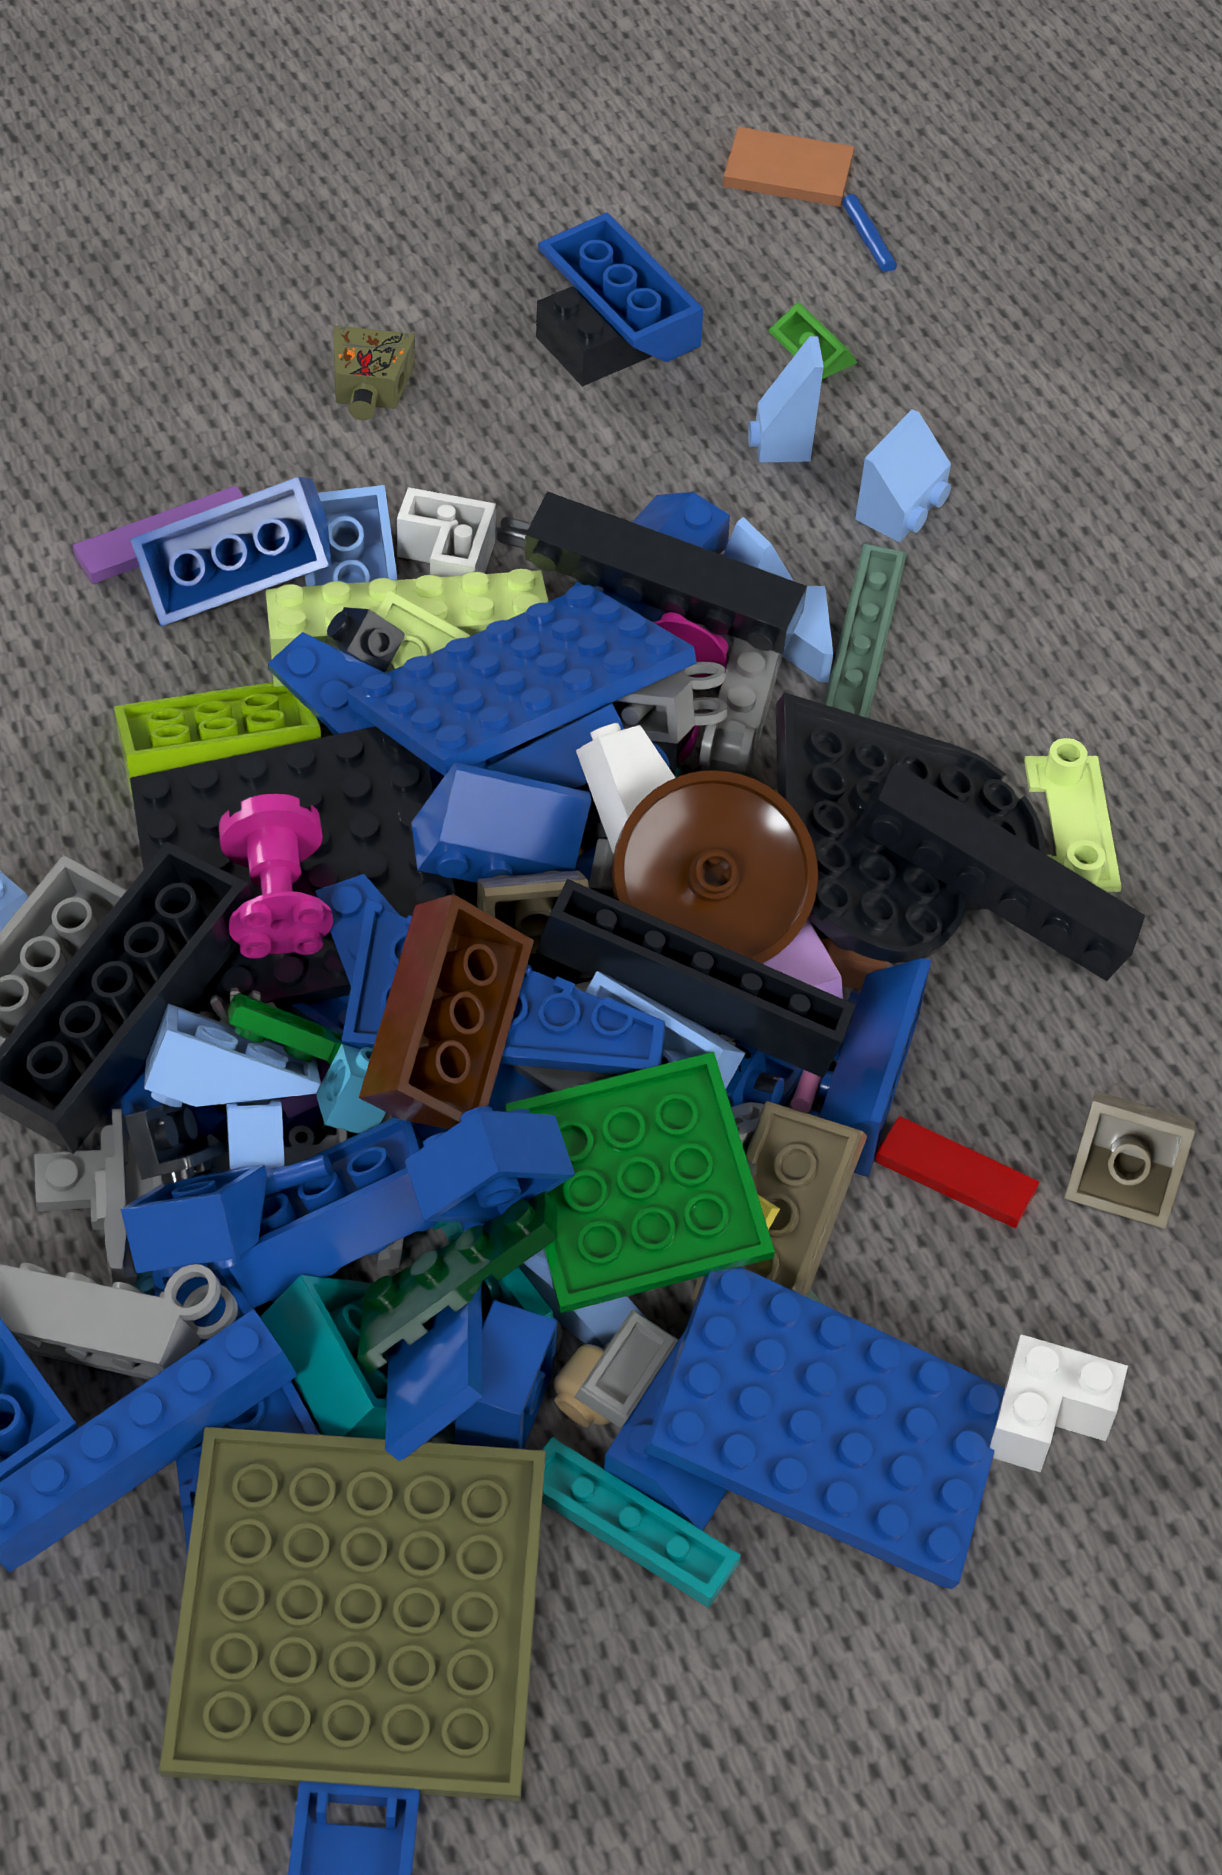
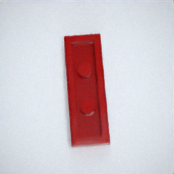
(957, 1171)

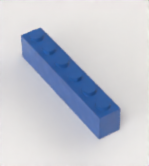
(138, 1437)

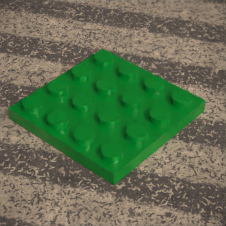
(654, 1184)

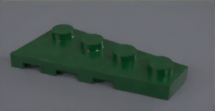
(403, 1303)

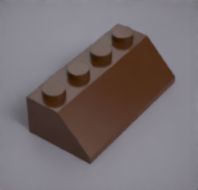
(446, 1014)

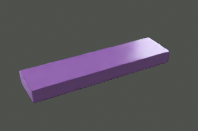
(113, 551)

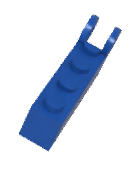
(554, 755)

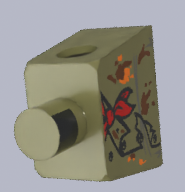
(371, 368)

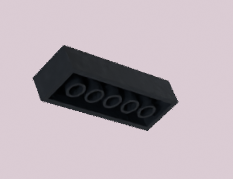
(107, 1003)

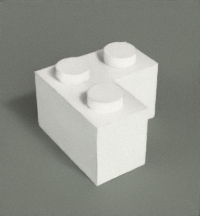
(446, 532)
(1053, 1389)

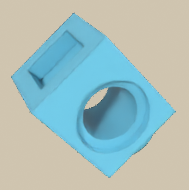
(341, 1090)

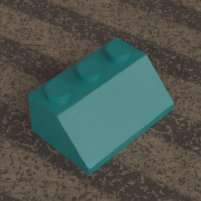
(320, 1334)

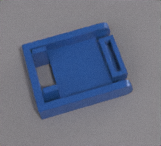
(352, 1849)

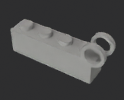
(747, 692)
(668, 705)
(107, 1325)

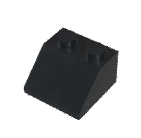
(582, 337)

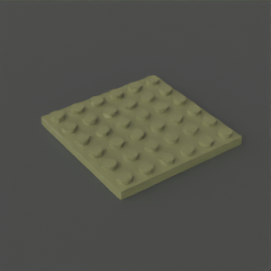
(356, 1615)

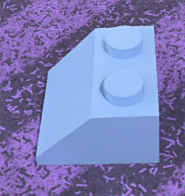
(903, 479)

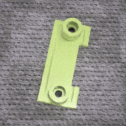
(1076, 811)

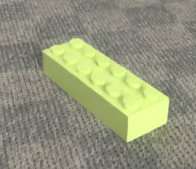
(463, 601)

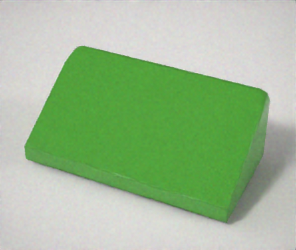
(797, 326)

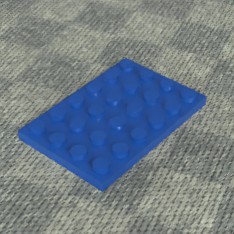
(519, 678)
(829, 1423)

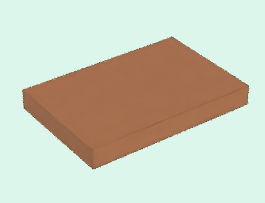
(788, 166)

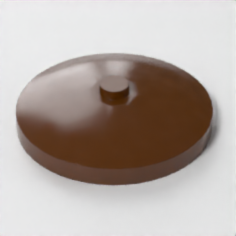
(719, 862)

